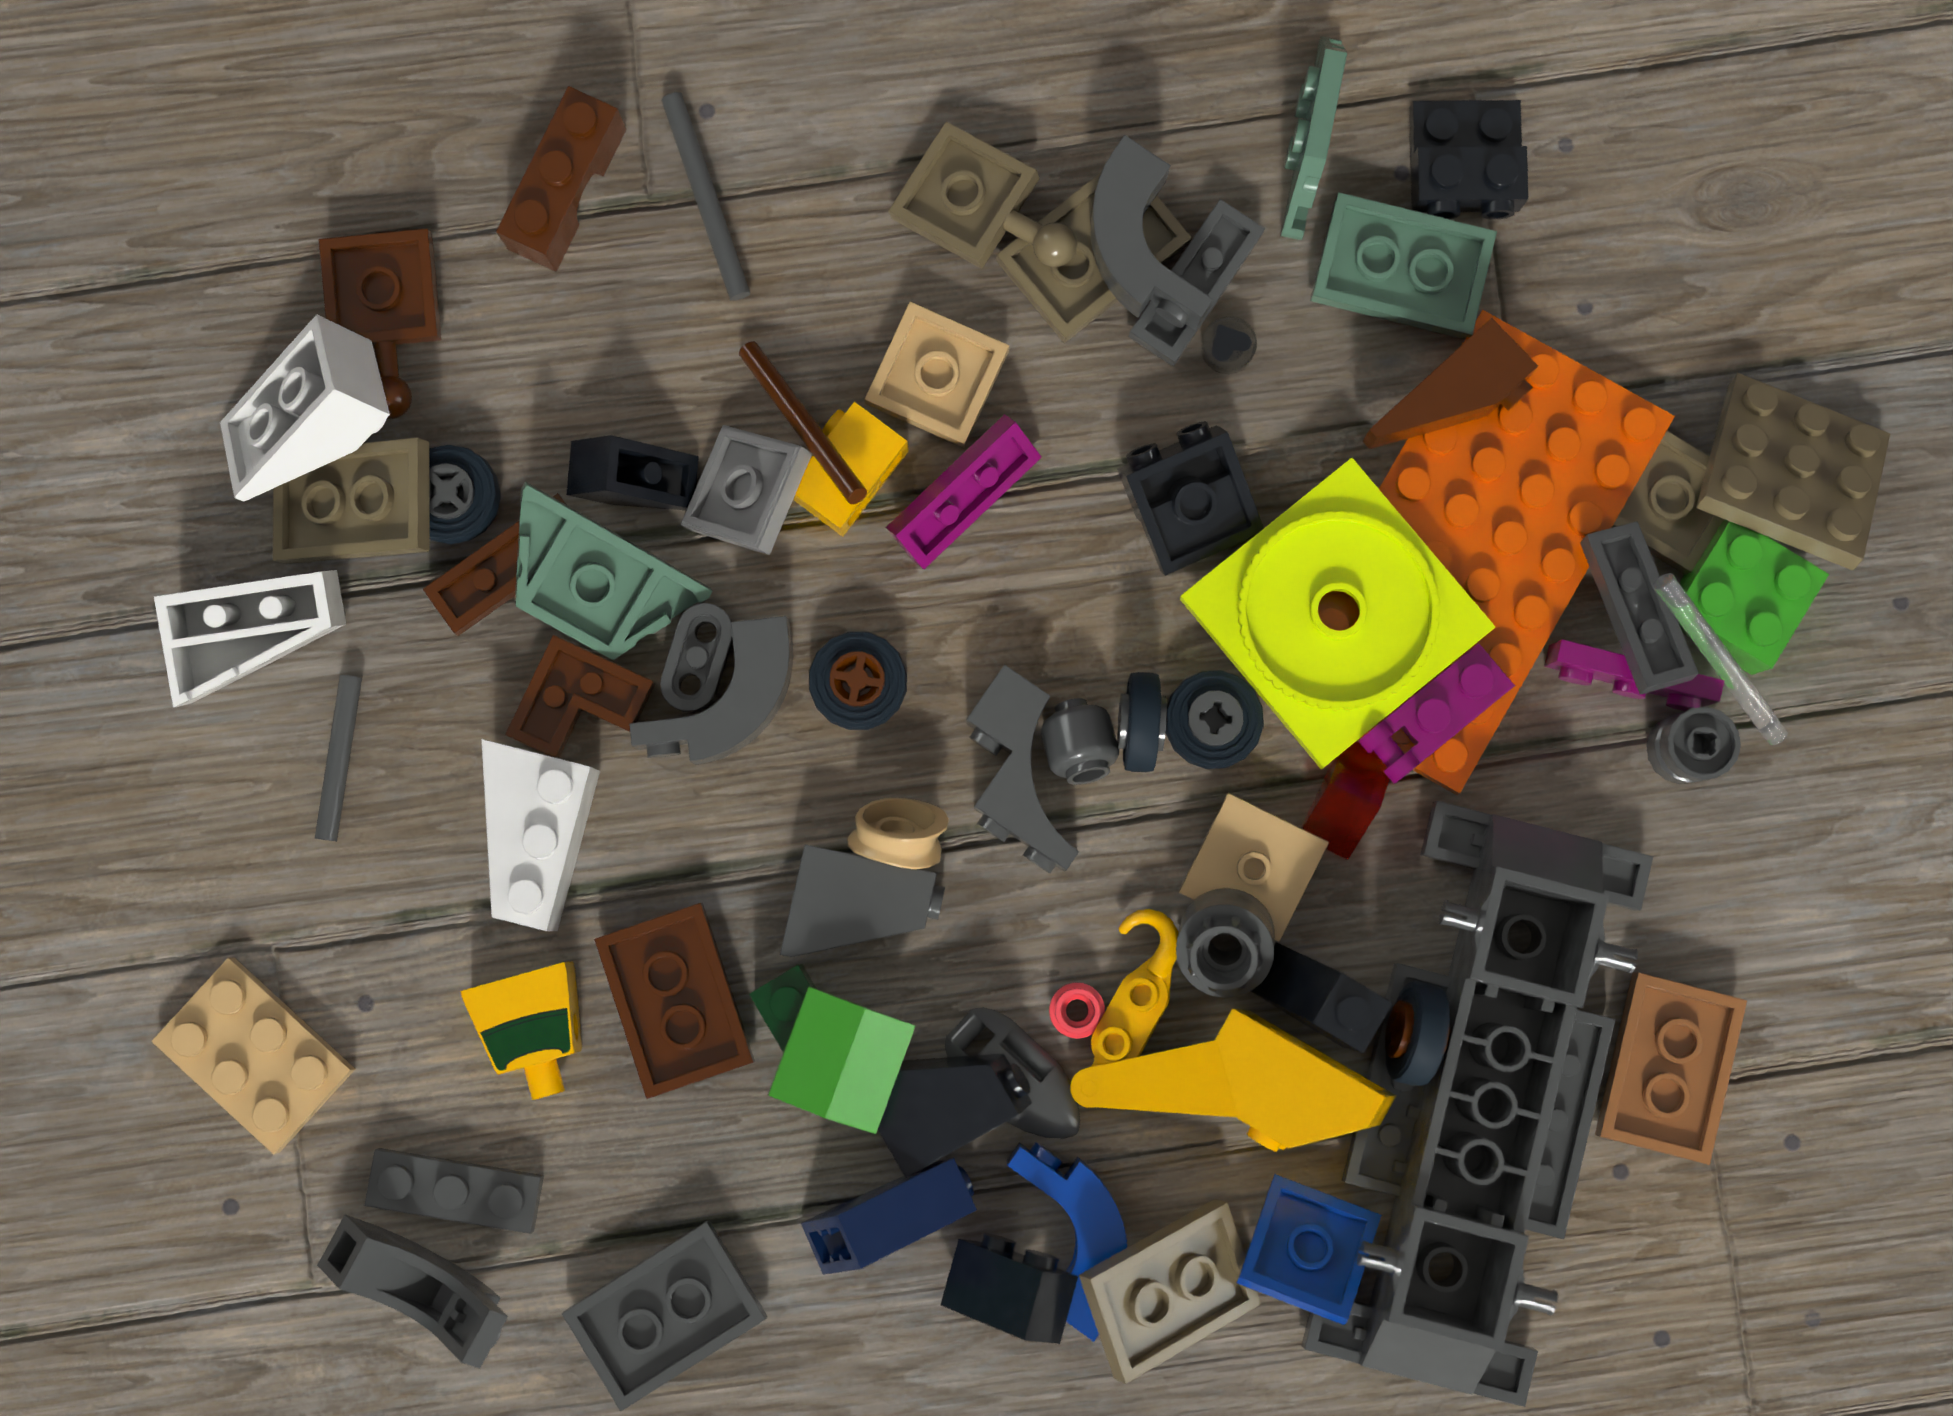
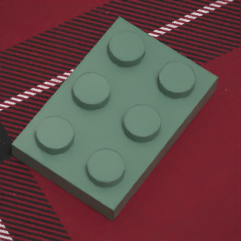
(1403, 266)

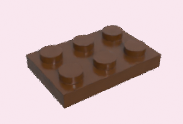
(674, 1000)

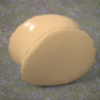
(899, 832)

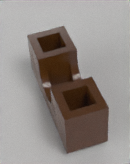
(546, 203)

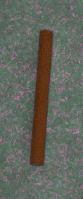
(803, 423)

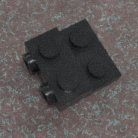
(1467, 158)
(1190, 496)

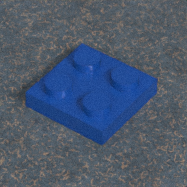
(1308, 1249)

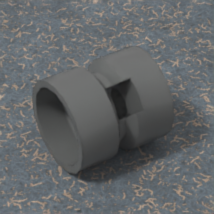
(1693, 745)

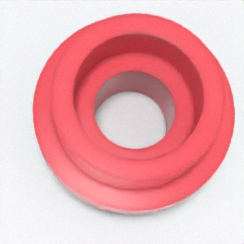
(1058, 1007)

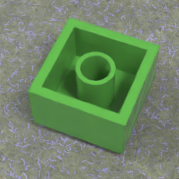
(1752, 593)

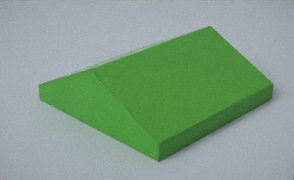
(841, 1060)

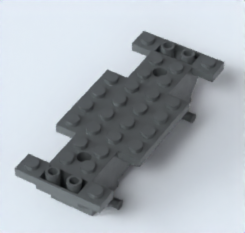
(1504, 1117)

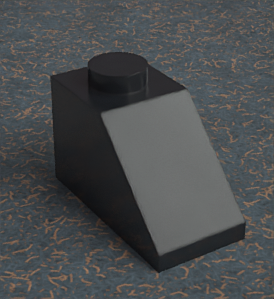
(631, 473)

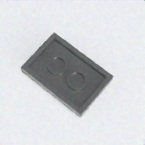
(664, 1315)

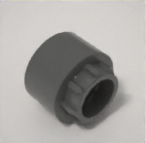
(1220, 971)

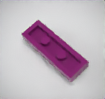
(964, 491)
(1584, 663)

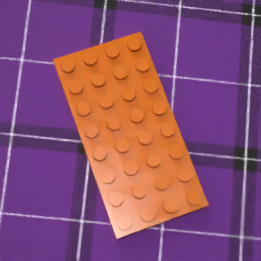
(1508, 514)

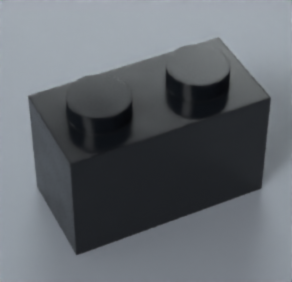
(1010, 1289)

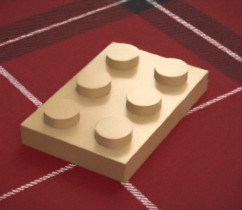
(253, 1055)

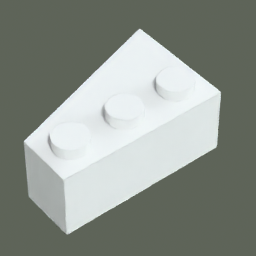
(533, 831)

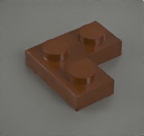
(570, 682)

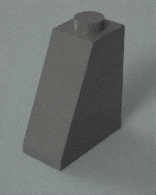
(855, 900)

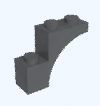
(1009, 805)

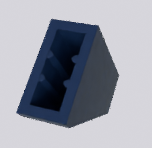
(889, 1217)

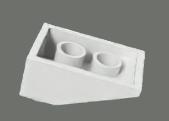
(304, 409)

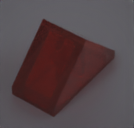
(1348, 800)

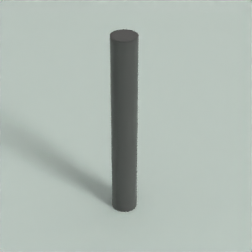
(338, 758)

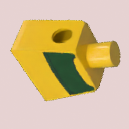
(529, 1023)

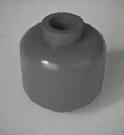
(1080, 741)

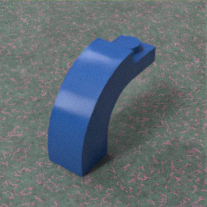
(1091, 1209)

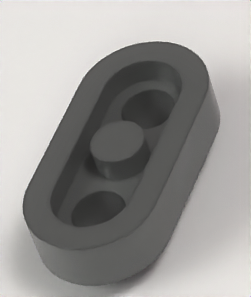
(695, 658)

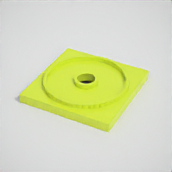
(1325, 680)

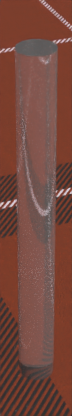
(1720, 659)

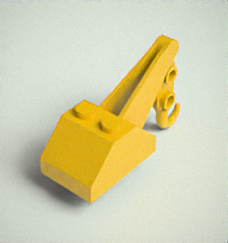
(1249, 1072)

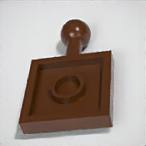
(385, 293)

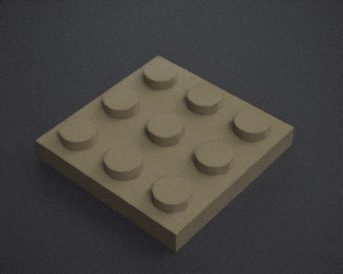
(1794, 471)

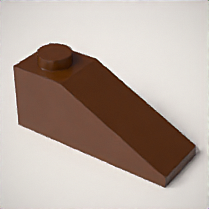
(1465, 387)

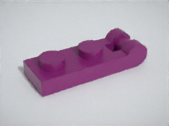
(1438, 711)

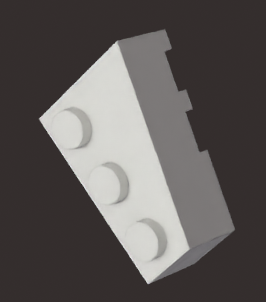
(239, 628)

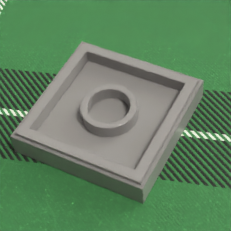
(746, 489)

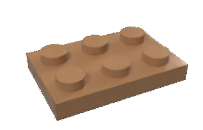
(1671, 1068)

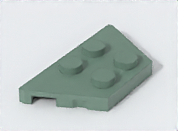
(1312, 134)
(594, 579)

